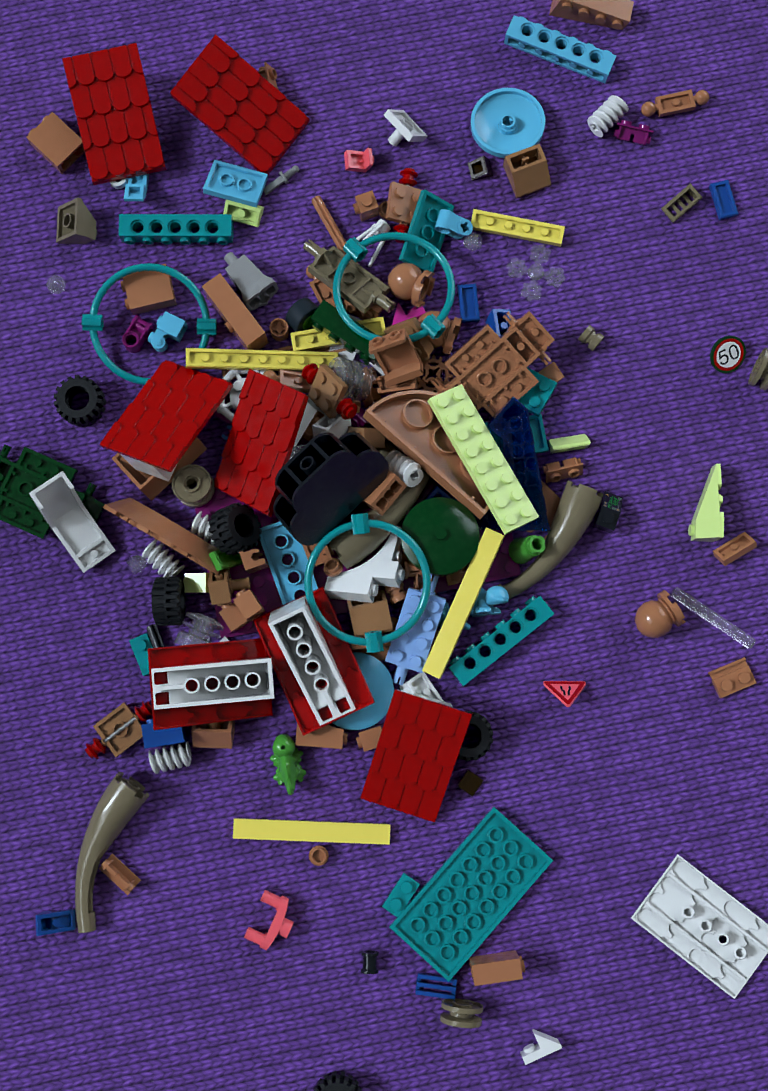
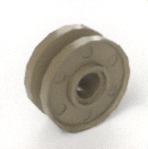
(760, 371)
(185, 478)
(461, 1013)

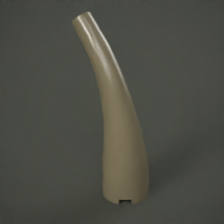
(570, 522)
(357, 547)
(113, 812)

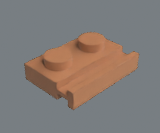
(732, 677)

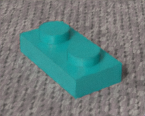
(140, 648)
(400, 895)

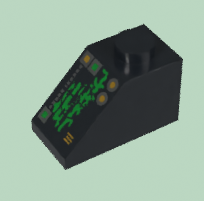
(608, 512)

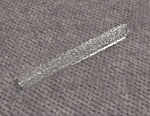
(713, 618)

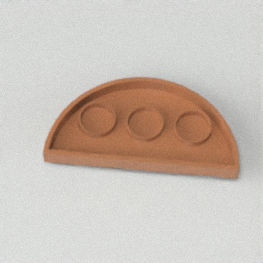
(415, 430)

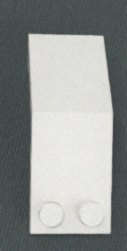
(71, 521)

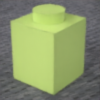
(196, 583)

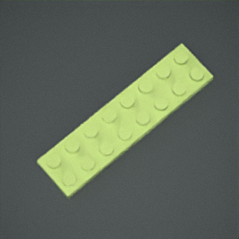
(483, 459)

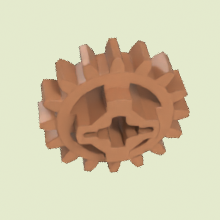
(441, 367)

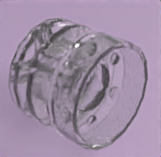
(356, 375)
(199, 630)

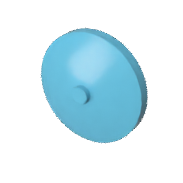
(507, 121)
(382, 690)

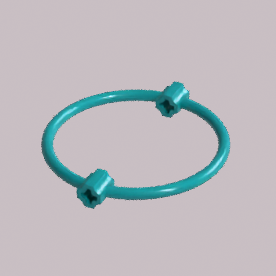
(357, 251)
(94, 322)
(373, 639)

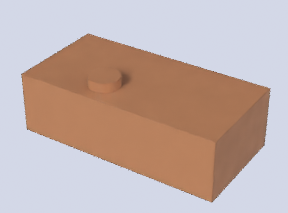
(235, 313)

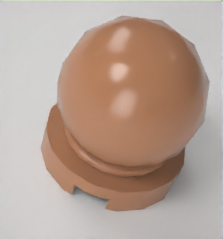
(409, 283)
(447, 338)
(657, 617)

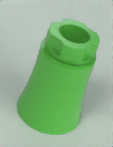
(524, 549)

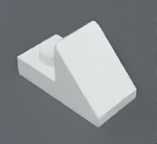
(545, 1046)

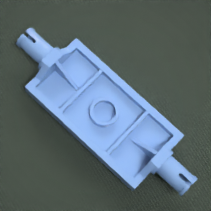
(413, 647)

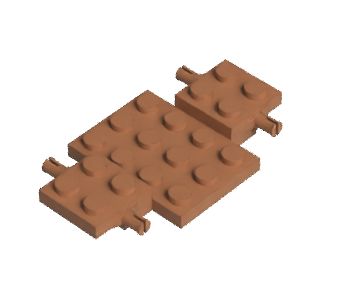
(496, 366)

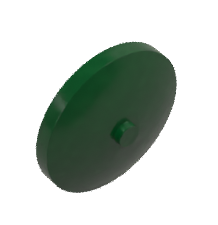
(444, 533)

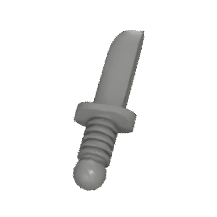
(281, 179)

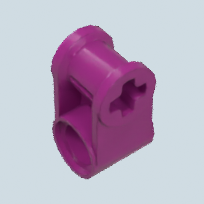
(139, 331)

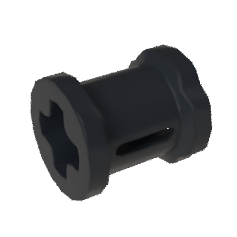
(369, 962)

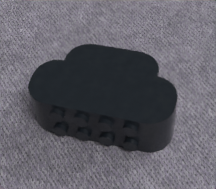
(326, 484)

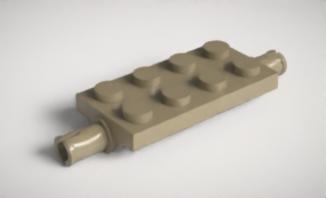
(357, 284)

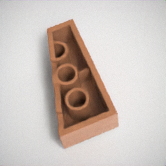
(604, 13)

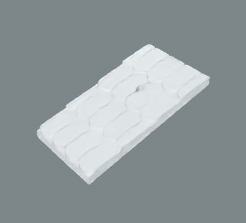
(691, 916)

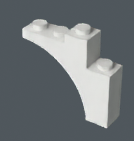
(363, 581)

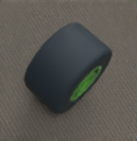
(300, 315)

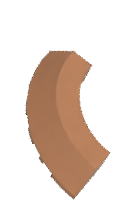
(164, 531)

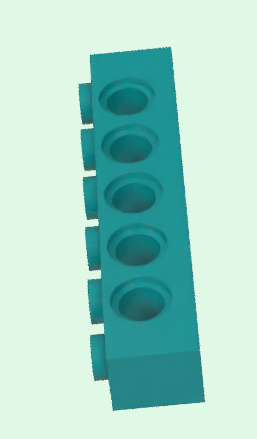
(168, 222)
(542, 613)

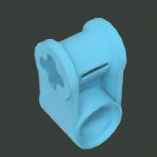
(453, 225)

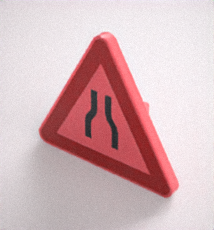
(565, 690)

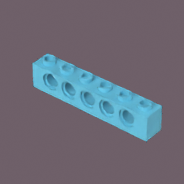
(562, 57)

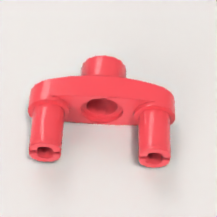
(279, 925)

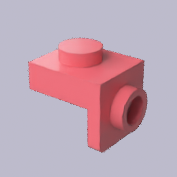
(358, 160)

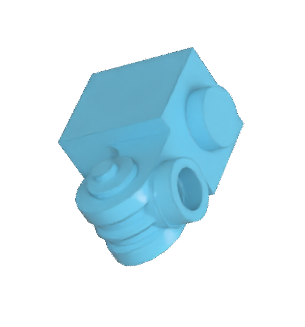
(167, 327)

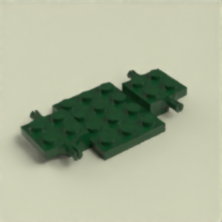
(26, 475)

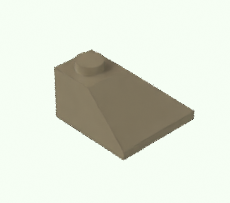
(75, 223)

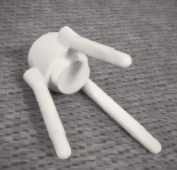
(378, 228)

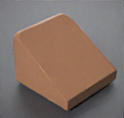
(552, 372)

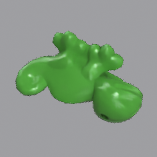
(287, 761)

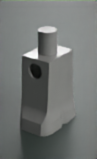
(250, 281)

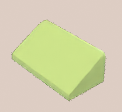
(244, 213)
(569, 443)

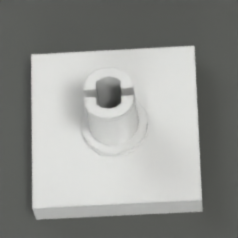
(404, 127)

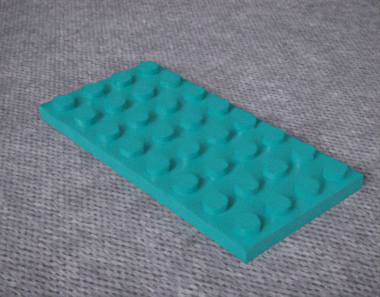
(471, 893)

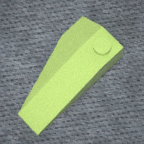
(708, 520)

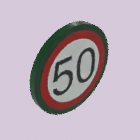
(727, 354)

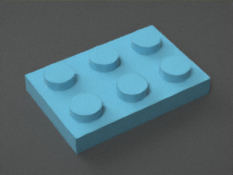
(235, 183)

